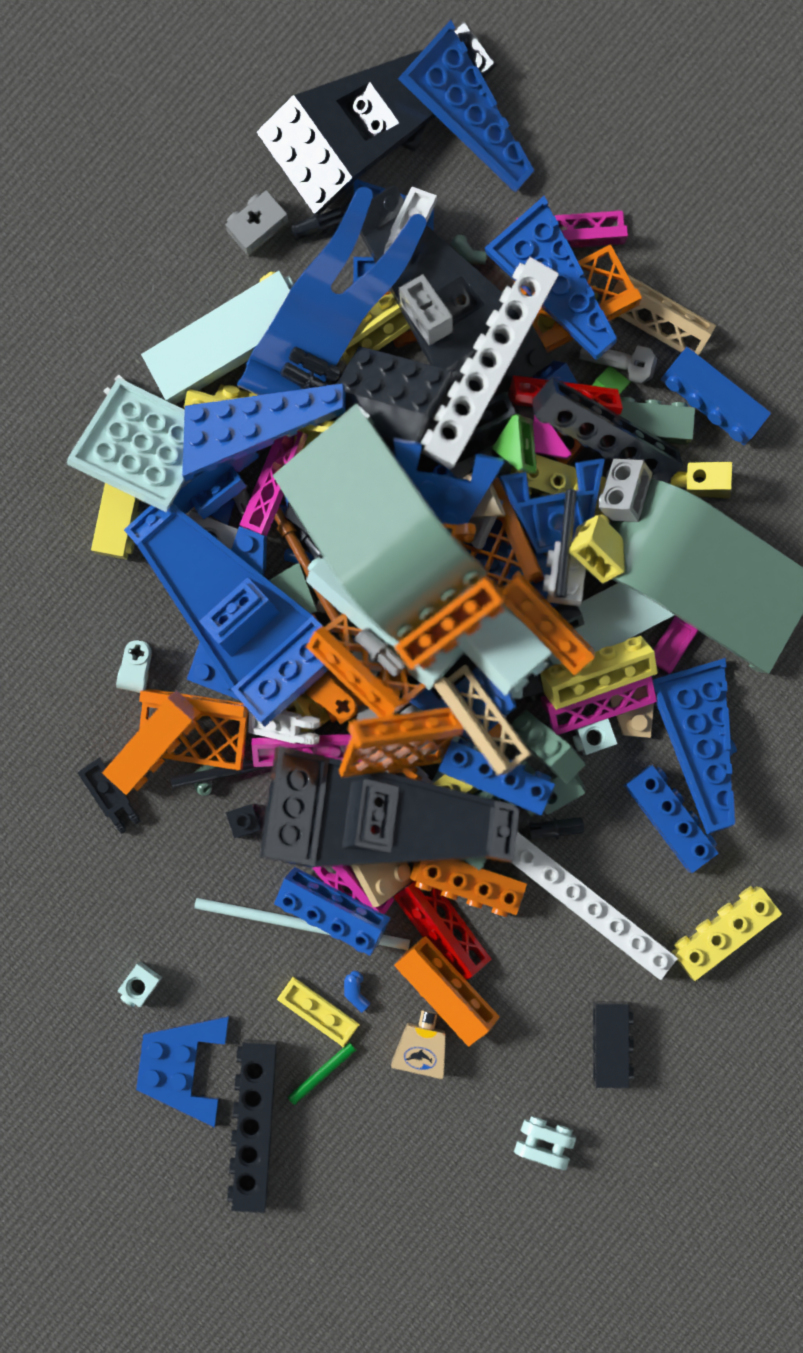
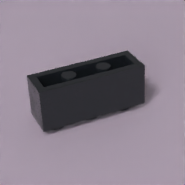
(612, 1044)

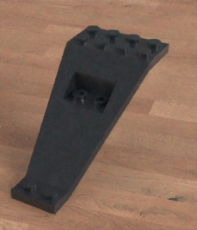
(331, 142)
(449, 277)
(394, 393)
(327, 819)

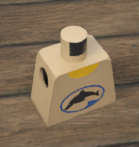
(421, 1047)

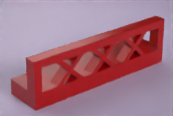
(524, 389)
(424, 916)

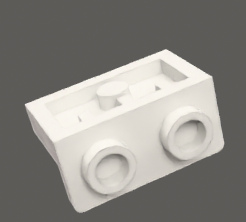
(575, 579)

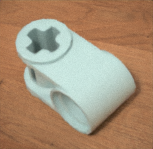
(134, 673)

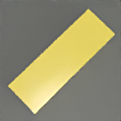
(318, 1011)

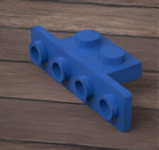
(213, 488)

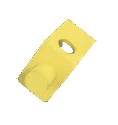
(716, 482)
(599, 548)

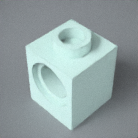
(606, 737)
(144, 974)

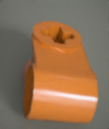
(329, 694)

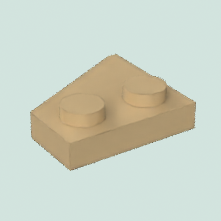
(637, 721)

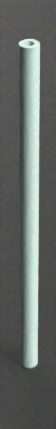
(283, 920)

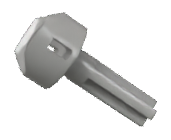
(627, 361)

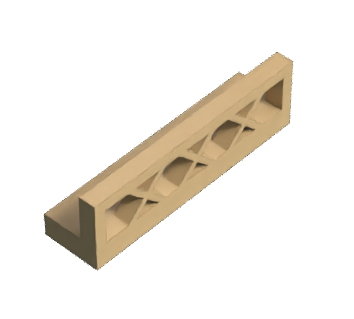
(669, 311)
(473, 725)

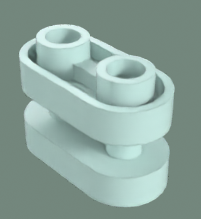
(560, 1137)

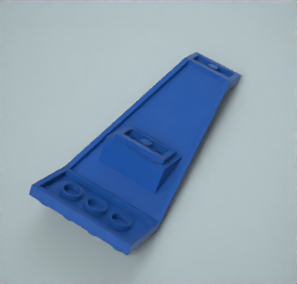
(236, 613)

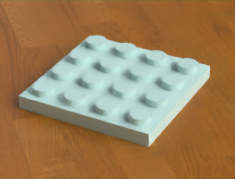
(134, 445)

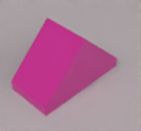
(548, 442)

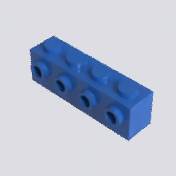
(715, 396)
(515, 787)
(671, 819)
(331, 911)

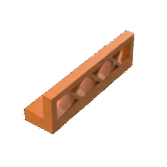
(547, 624)

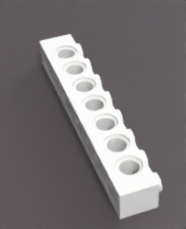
(539, 280)
(592, 908)

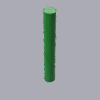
(321, 1073)

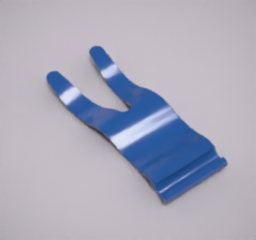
(315, 315)

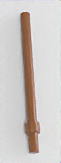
(287, 530)

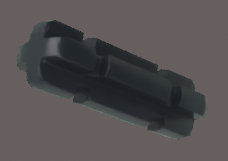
(314, 364)

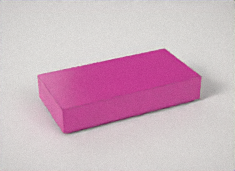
(673, 644)

